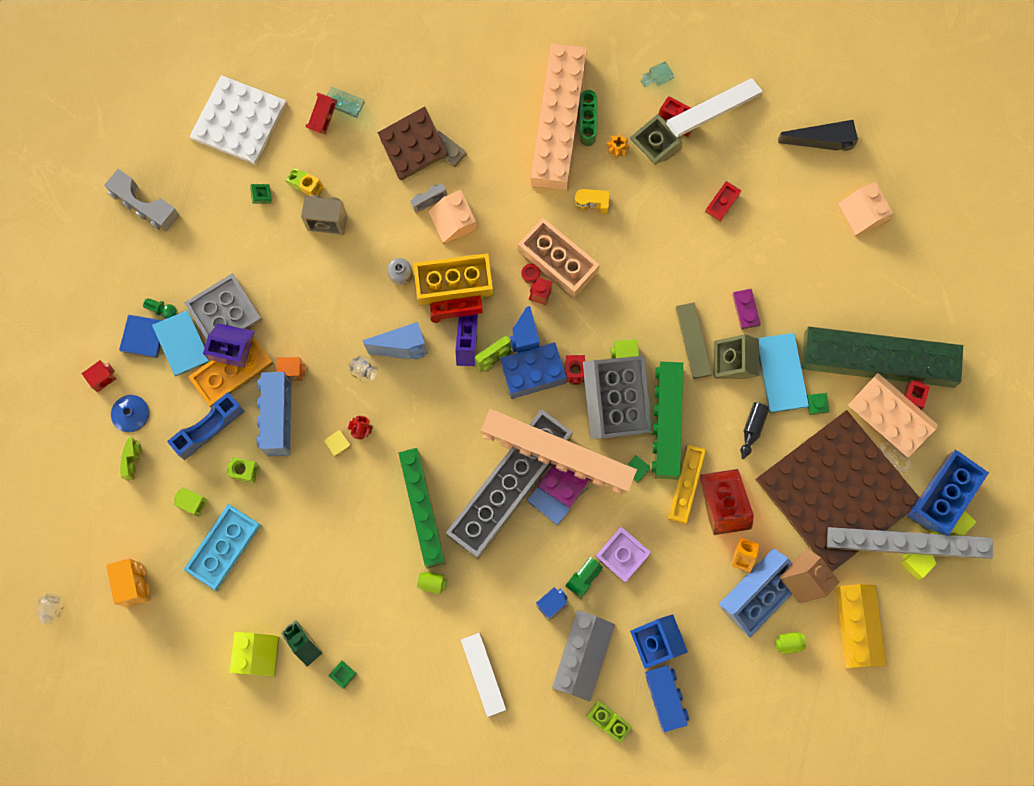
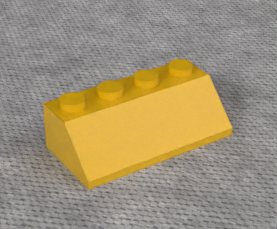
(860, 626)

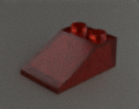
(726, 502)

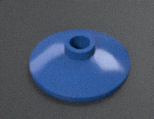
(137, 417)

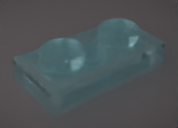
(346, 102)

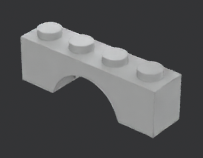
(158, 212)

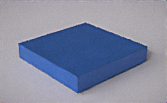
(140, 337)

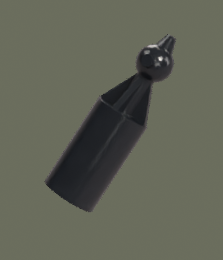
(753, 427)

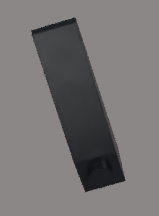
(827, 136)

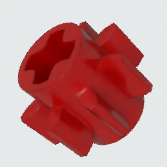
(360, 427)

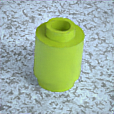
(432, 582)
(790, 643)

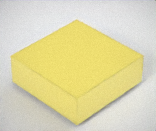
(337, 443)

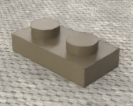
(455, 152)

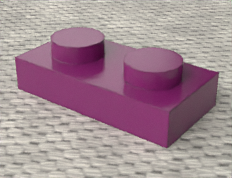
(746, 309)

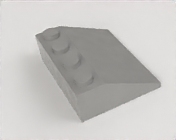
(617, 397)

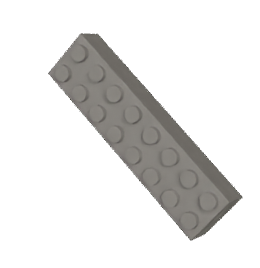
(502, 493)

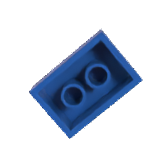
(533, 370)

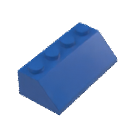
(948, 493)

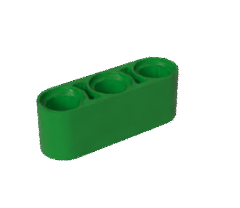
(588, 109)

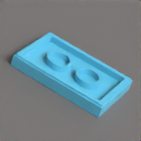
(180, 343)

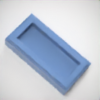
(548, 506)

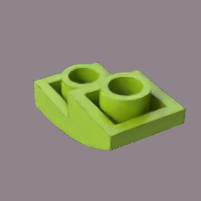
(130, 452)
(609, 721)

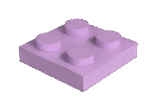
(623, 554)

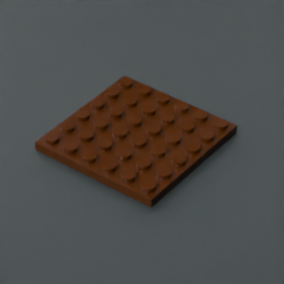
(837, 483)

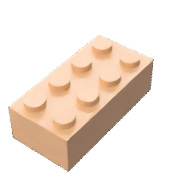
(558, 257)
(893, 415)

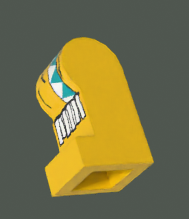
(592, 199)

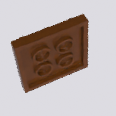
(412, 143)

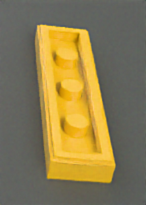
(687, 484)

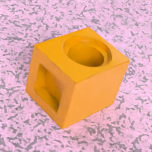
(745, 555)

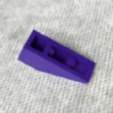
(466, 340)

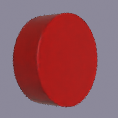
(530, 273)

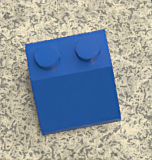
(524, 333)
(659, 641)

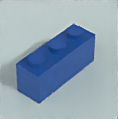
(666, 698)

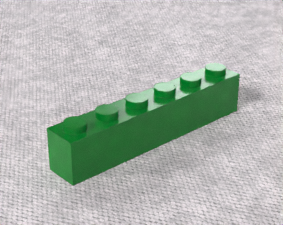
(668, 420)
(422, 508)

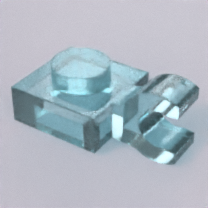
(659, 74)

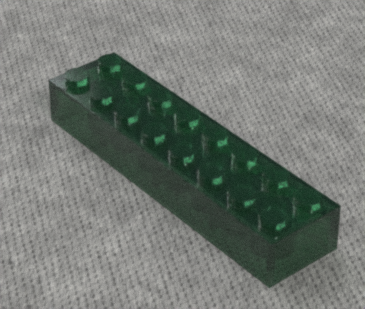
(889, 356)

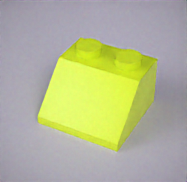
(254, 654)

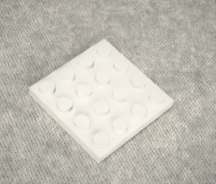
(238, 119)

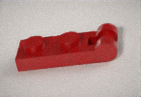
(455, 308)

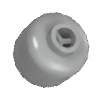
(400, 271)

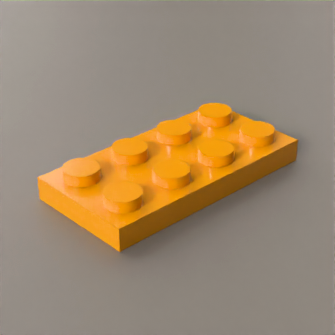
(218, 378)

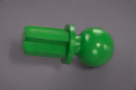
(158, 307)

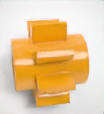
(618, 140)

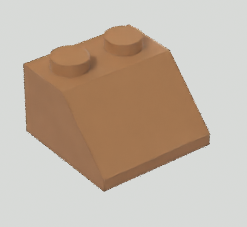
(809, 578)

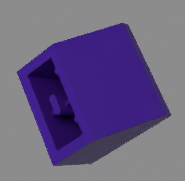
(229, 345)

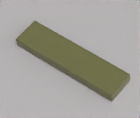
(693, 340)

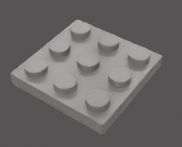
(223, 304)

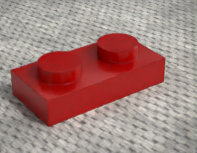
(723, 201)

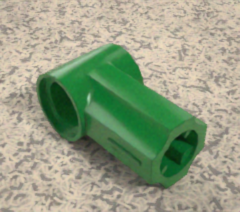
(581, 581)

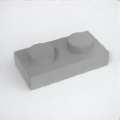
(428, 198)

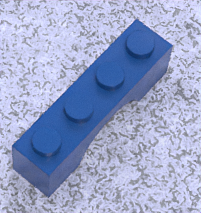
(192, 438)

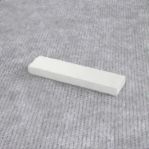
(483, 674)

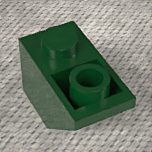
(301, 643)

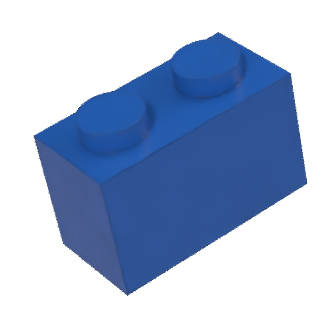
(552, 603)

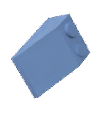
(399, 343)

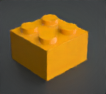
(128, 582)

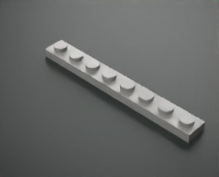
(910, 543)

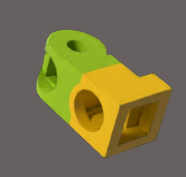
(304, 182)

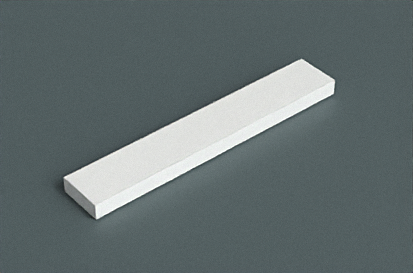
(714, 107)

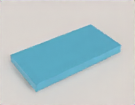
(782, 373)
(222, 547)

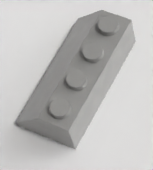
(583, 655)

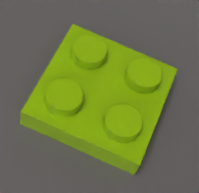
(492, 354)

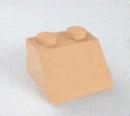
(865, 209)
(453, 217)

